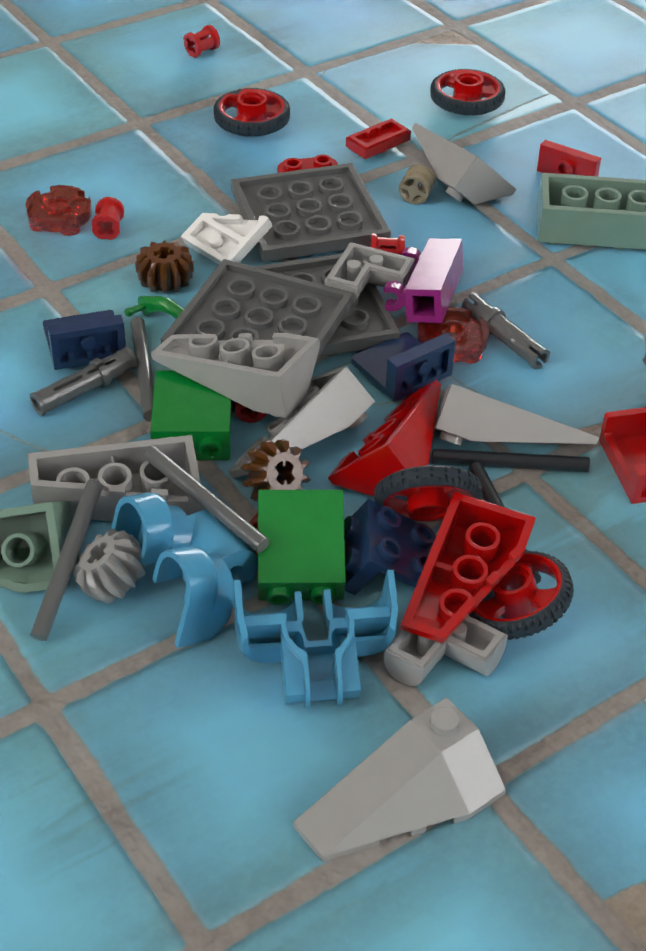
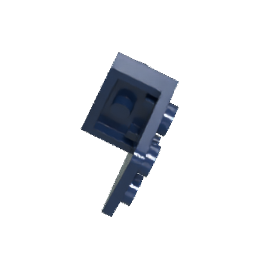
(383, 541)

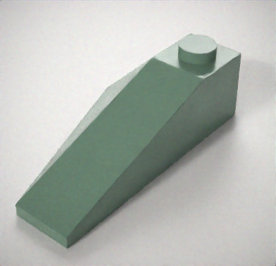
(32, 544)

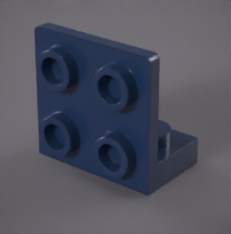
(84, 337)
(406, 363)

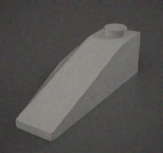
(484, 419)

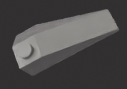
(461, 170)
(254, 373)
(331, 405)
(417, 778)

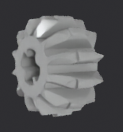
(109, 566)

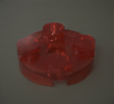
(59, 210)
(470, 334)

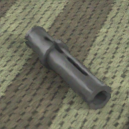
(507, 331)
(98, 373)

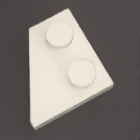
(225, 236)

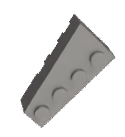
(118, 467)

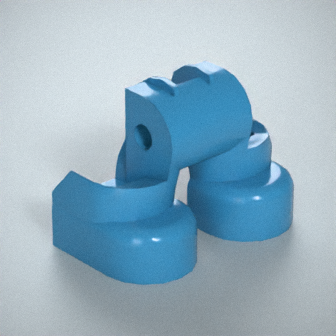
(189, 548)
(318, 667)

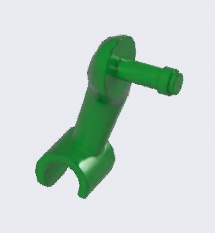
(155, 304)

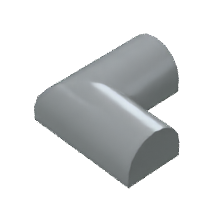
(368, 265)
(471, 644)

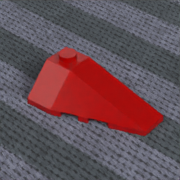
(395, 445)
(467, 560)

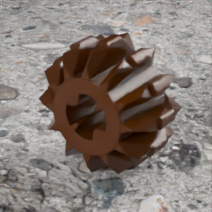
(164, 266)
(263, 472)

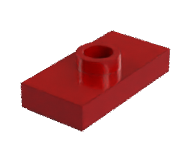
(378, 138)
(566, 160)

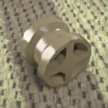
(409, 186)

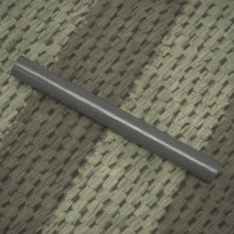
(144, 368)
(207, 499)
(66, 561)

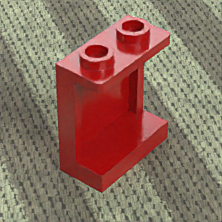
(625, 447)

